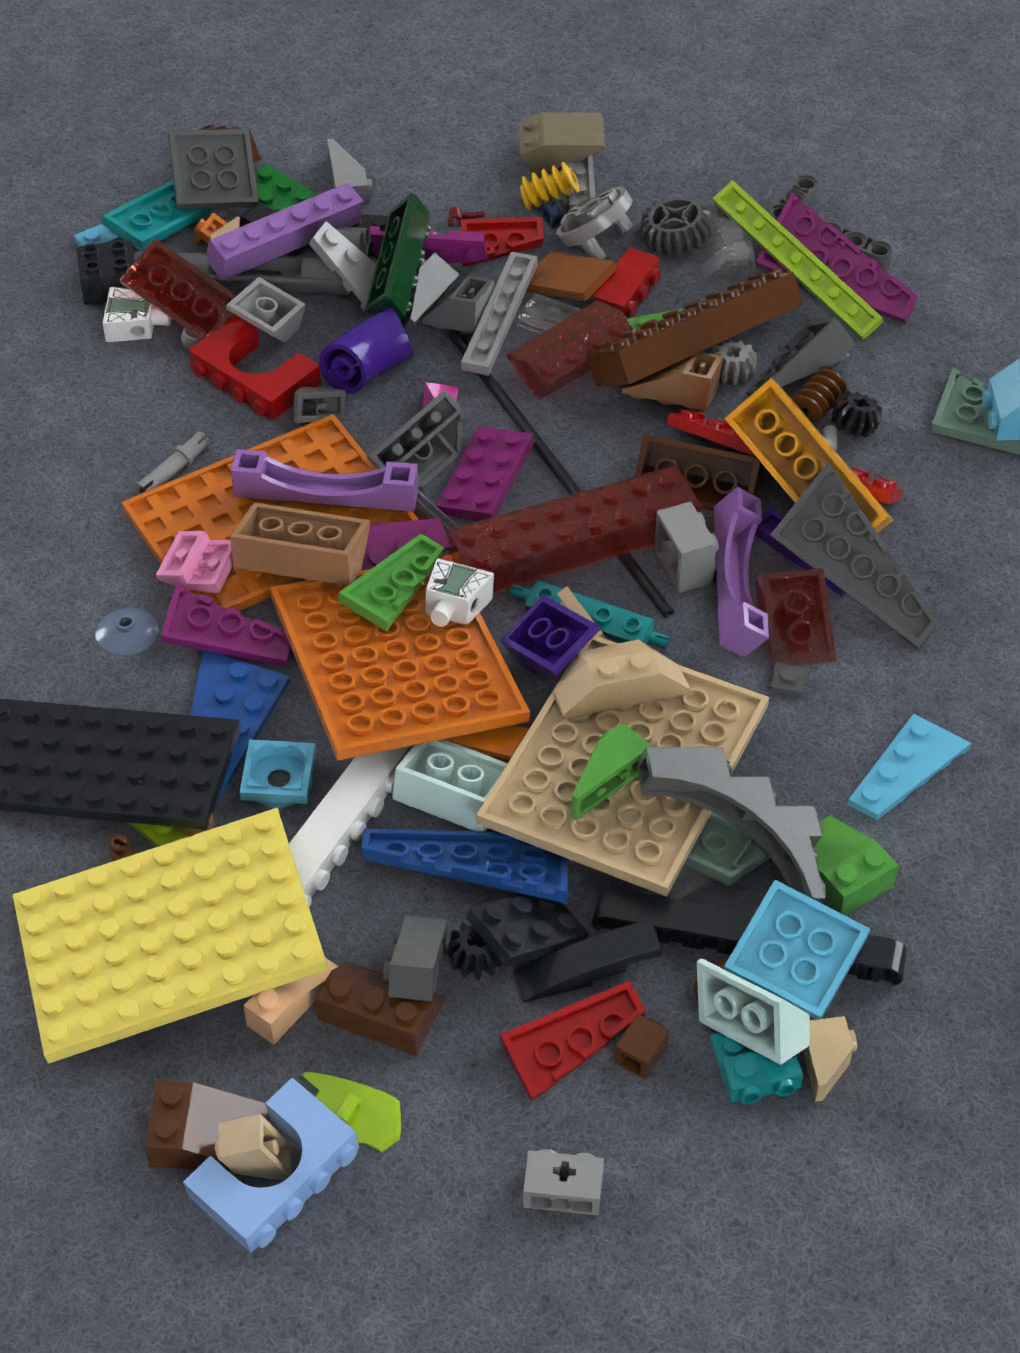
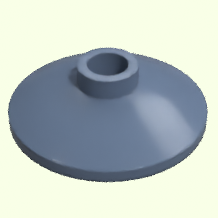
(129, 639)

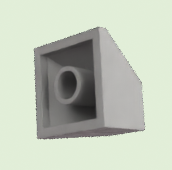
(269, 309)

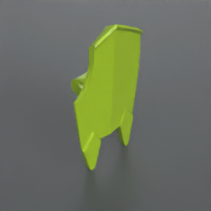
(366, 1110)

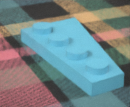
(907, 764)

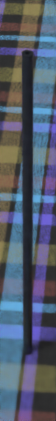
(562, 475)

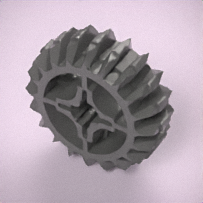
(676, 225)

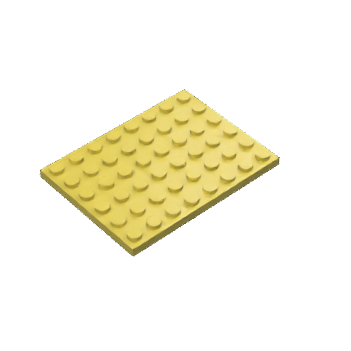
(166, 935)

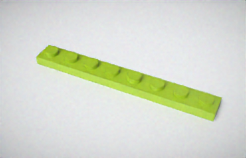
(798, 259)

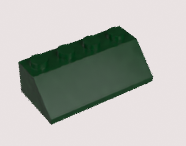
(399, 257)

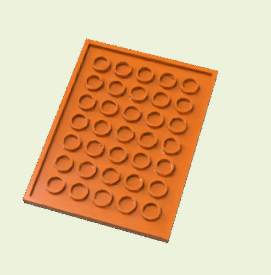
(395, 684)

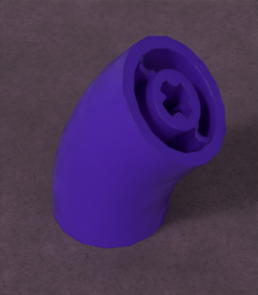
(365, 352)

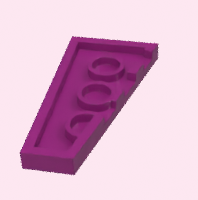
(209, 627)

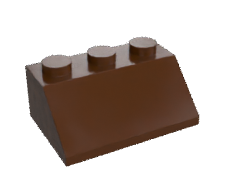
(360, 1003)

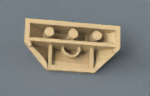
(617, 678)

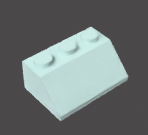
(447, 781)
(750, 1014)

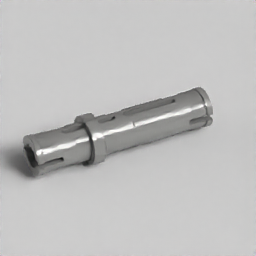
(181, 457)

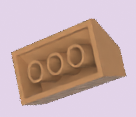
(300, 544)

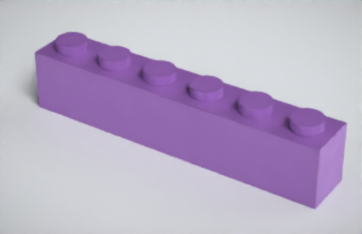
(282, 231)

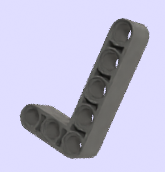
(806, 188)

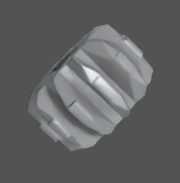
(738, 361)

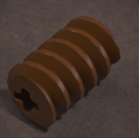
(820, 393)

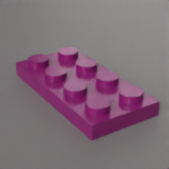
(485, 473)

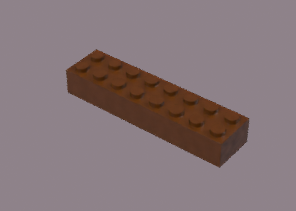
(694, 328)

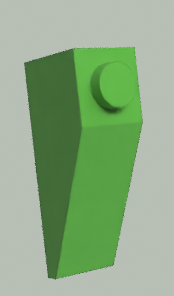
(608, 768)

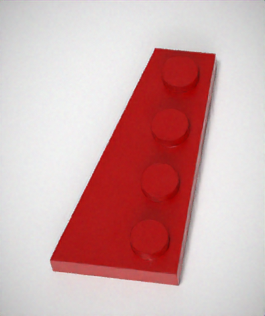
(563, 1040)

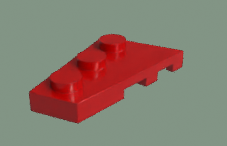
(506, 234)

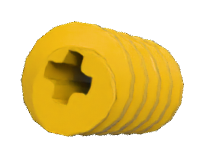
(549, 186)

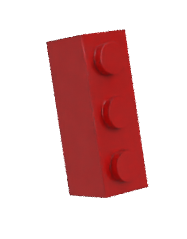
(630, 282)

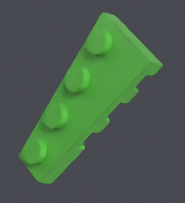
(393, 582)

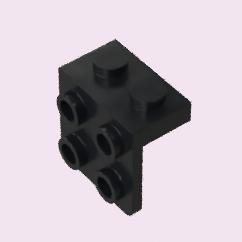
(102, 268)

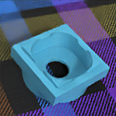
(270, 756)

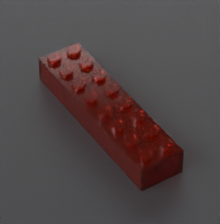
(570, 529)

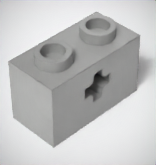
(577, 1195)

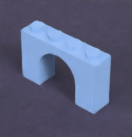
(256, 1213)

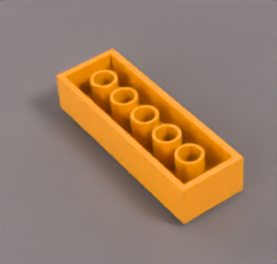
(795, 448)

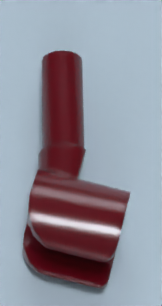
(456, 212)

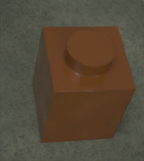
(641, 1046)

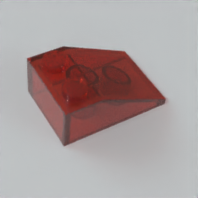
(797, 616)

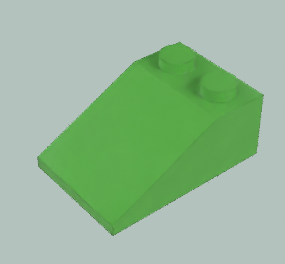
(852, 866)

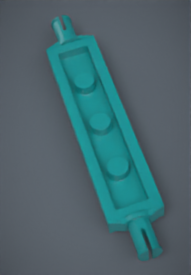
(612, 620)

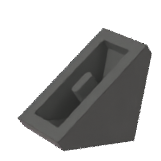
(317, 403)

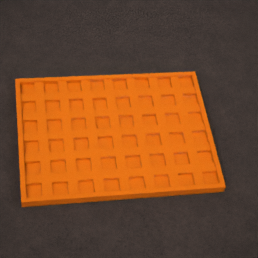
(208, 504)

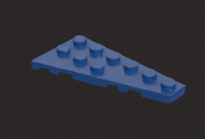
(239, 692)
(472, 857)

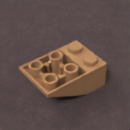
(685, 383)

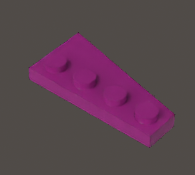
(452, 247)
(389, 537)

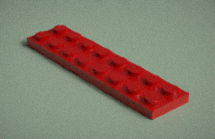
(722, 433)

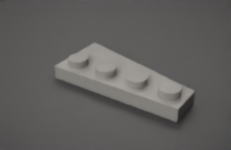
(346, 260)

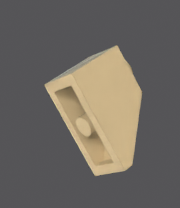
(828, 1053)
(254, 1148)

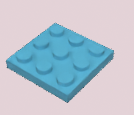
(797, 949)

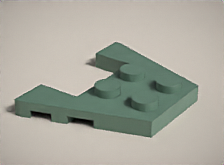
(724, 851)

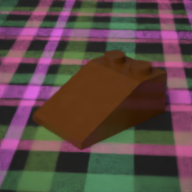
(187, 1122)

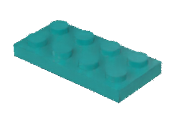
(151, 217)

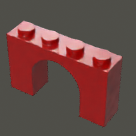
(266, 393)

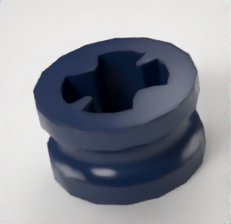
(552, 213)

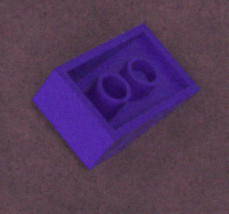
(548, 637)

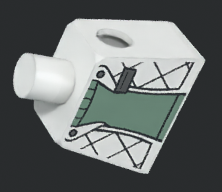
(130, 316)
(457, 592)

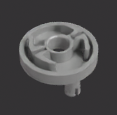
(593, 217)

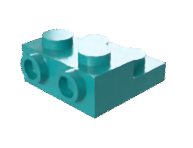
(752, 1075)

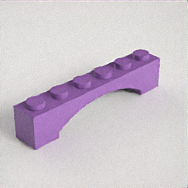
(265, 478)
(740, 623)

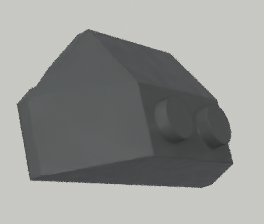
(428, 439)

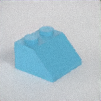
(1003, 403)

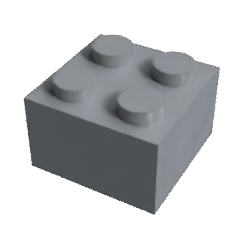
(685, 547)

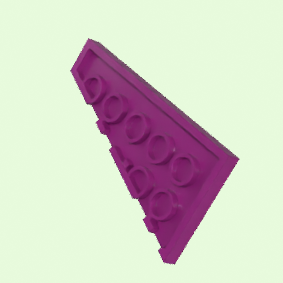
(845, 260)

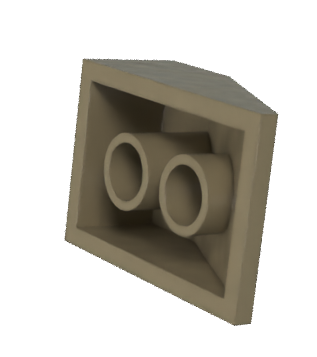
(559, 138)

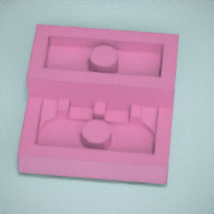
(197, 562)

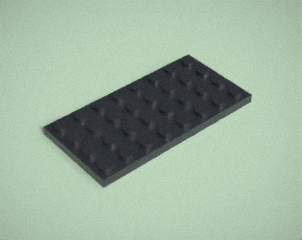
(113, 763)

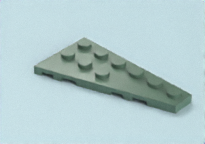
(964, 417)

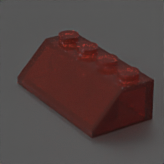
(179, 290)
(560, 352)

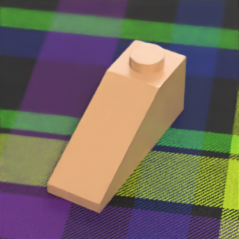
(278, 1008)

